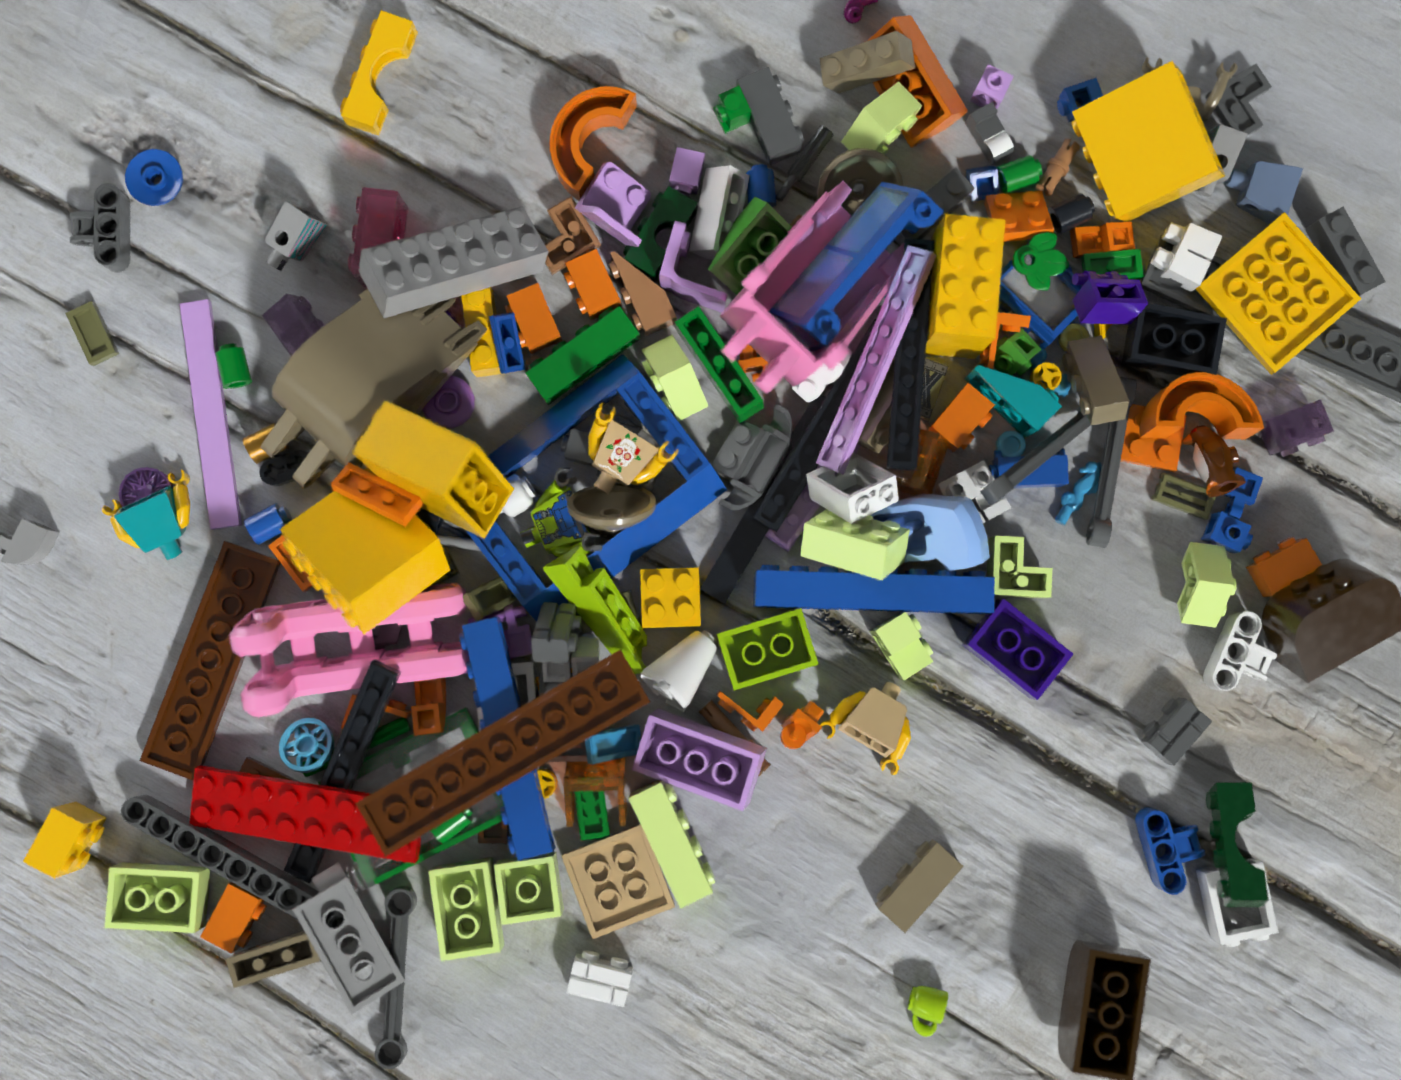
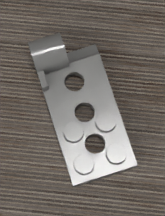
(339, 895)

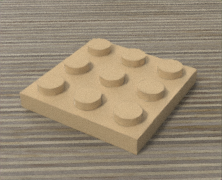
(617, 881)

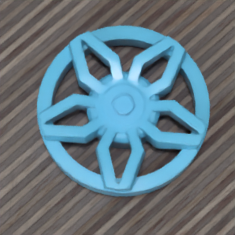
(306, 745)

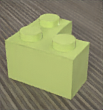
(883, 120)
(675, 377)
(1010, 575)
(1206, 586)
(901, 645)

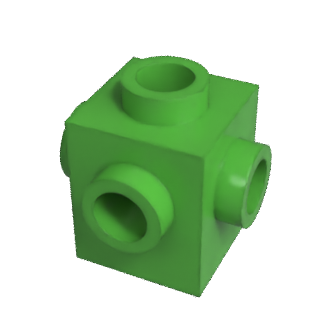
(1015, 353)

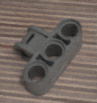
(92, 227)

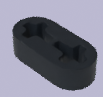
(284, 461)

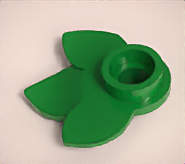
(1044, 262)

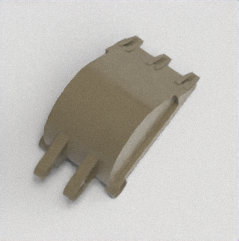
(357, 365)

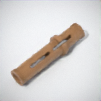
(720, 722)

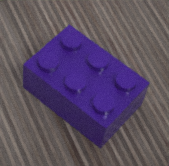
(1017, 649)

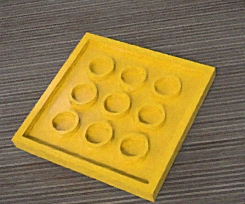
(1278, 293)

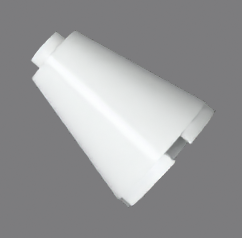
(681, 669)

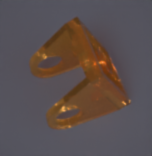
(928, 465)
(595, 777)

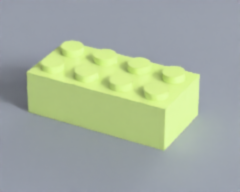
(671, 842)

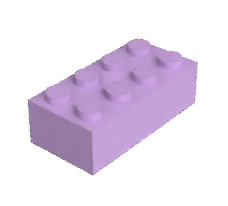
(699, 759)

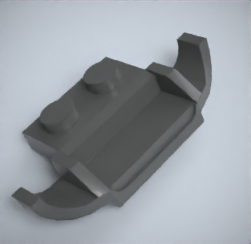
(754, 458)

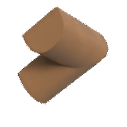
(575, 237)

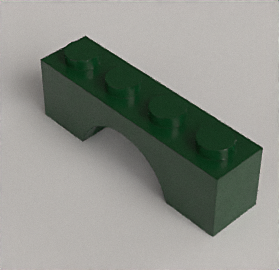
(1239, 880)

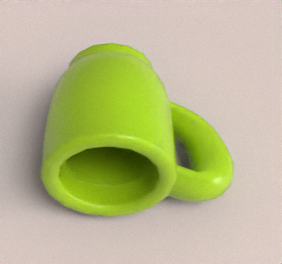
(927, 1004)

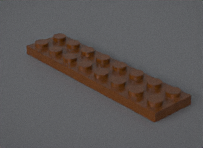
(207, 663)

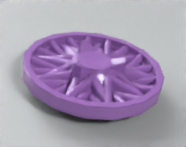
(451, 404)
(142, 483)

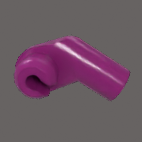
(854, 9)

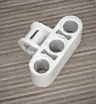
(1249, 659)

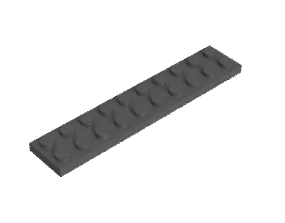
(1345, 348)

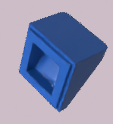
(984, 181)

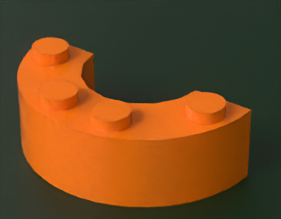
(576, 121)
(1203, 393)

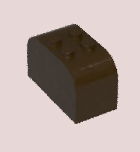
(1330, 617)
(1102, 1010)

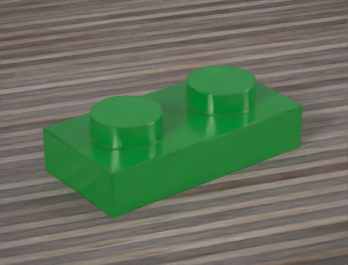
(1124, 262)

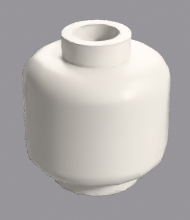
(521, 497)

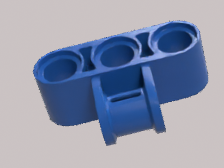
(1180, 846)

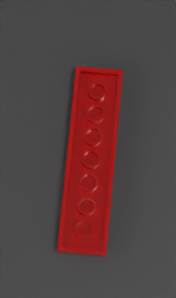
(286, 812)

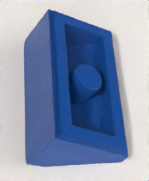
(507, 342)

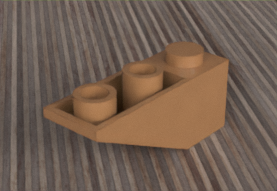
(648, 299)

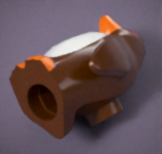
(1214, 461)

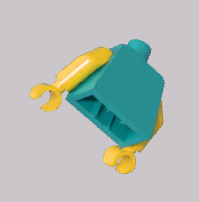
(155, 518)

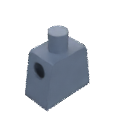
(1265, 189)

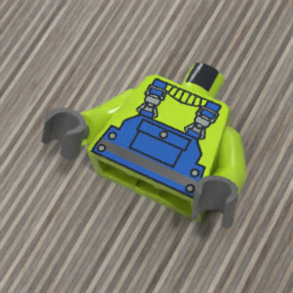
(554, 524)

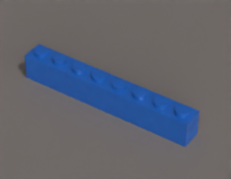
(498, 697)

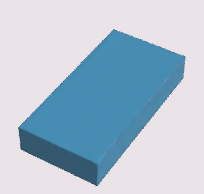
(613, 744)

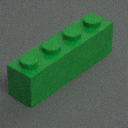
(583, 354)
(725, 375)

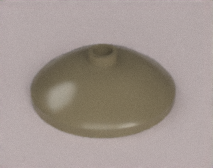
(855, 167)
(611, 512)

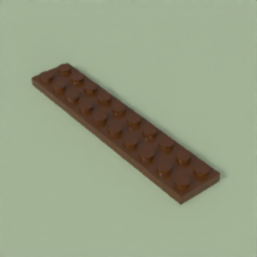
(502, 752)

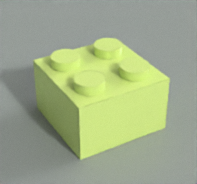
(529, 888)

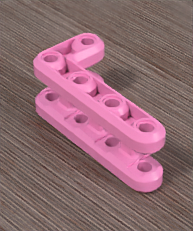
(278, 685)

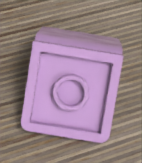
(614, 202)
(680, 287)

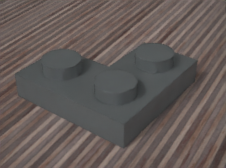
(1234, 104)

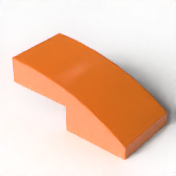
(1103, 238)
(430, 706)

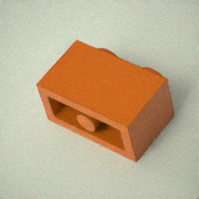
(592, 284)
(533, 318)
(962, 417)
(1280, 568)
(233, 918)

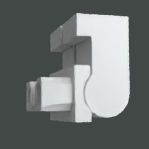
(969, 484)

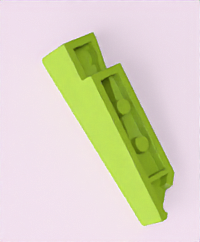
(599, 605)

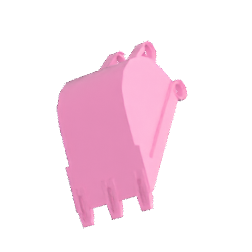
(769, 281)

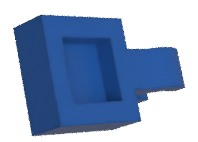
(1243, 494)

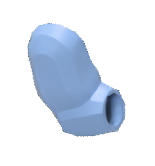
(940, 529)

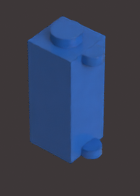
(1050, 474)

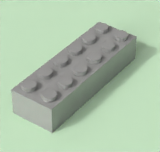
(452, 261)

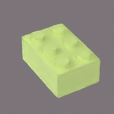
(860, 547)
(157, 897)
(466, 909)

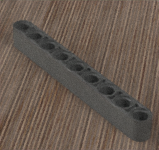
(230, 853)

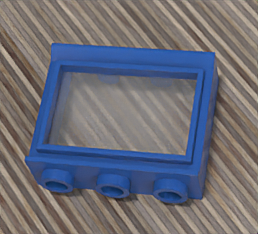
(1049, 309)

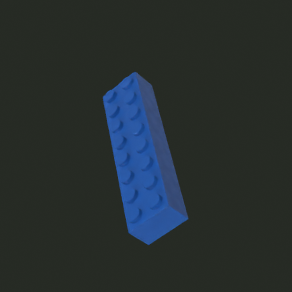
(853, 591)

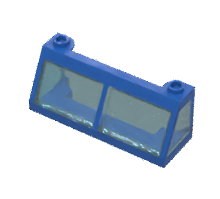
(809, 301)

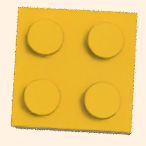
(670, 597)
(65, 840)

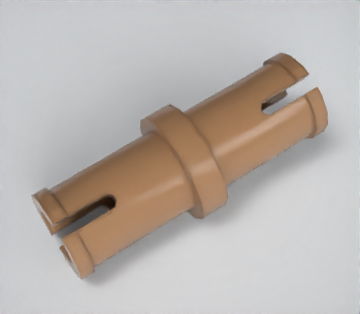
(1058, 167)

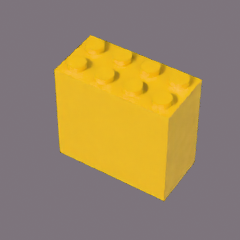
(1147, 143)
(965, 285)
(435, 465)
(363, 558)

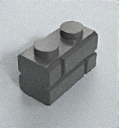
(556, 633)
(1175, 730)

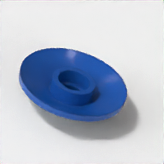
(143, 171)

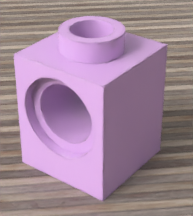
(991, 87)
(687, 171)

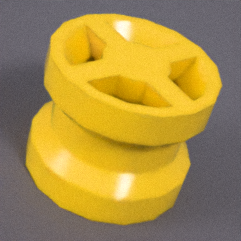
(1051, 375)
(551, 783)

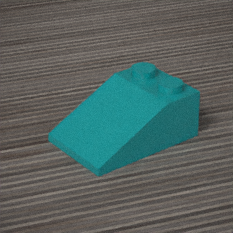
(1018, 401)

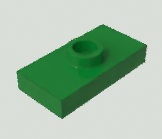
(592, 814)

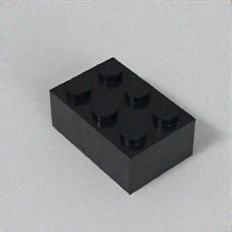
(1174, 341)

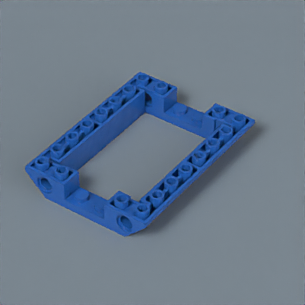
(699, 491)

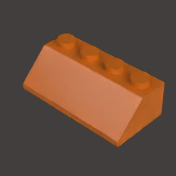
(925, 82)

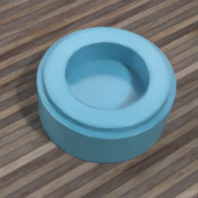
(1011, 444)

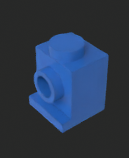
(1082, 92)
(1218, 532)

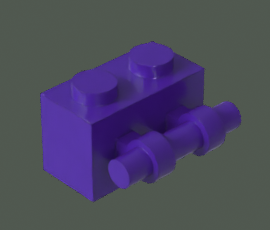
(1108, 298)

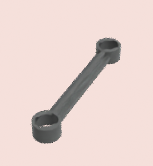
(1034, 459)
(1100, 525)
(395, 997)

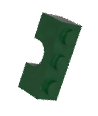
(668, 208)

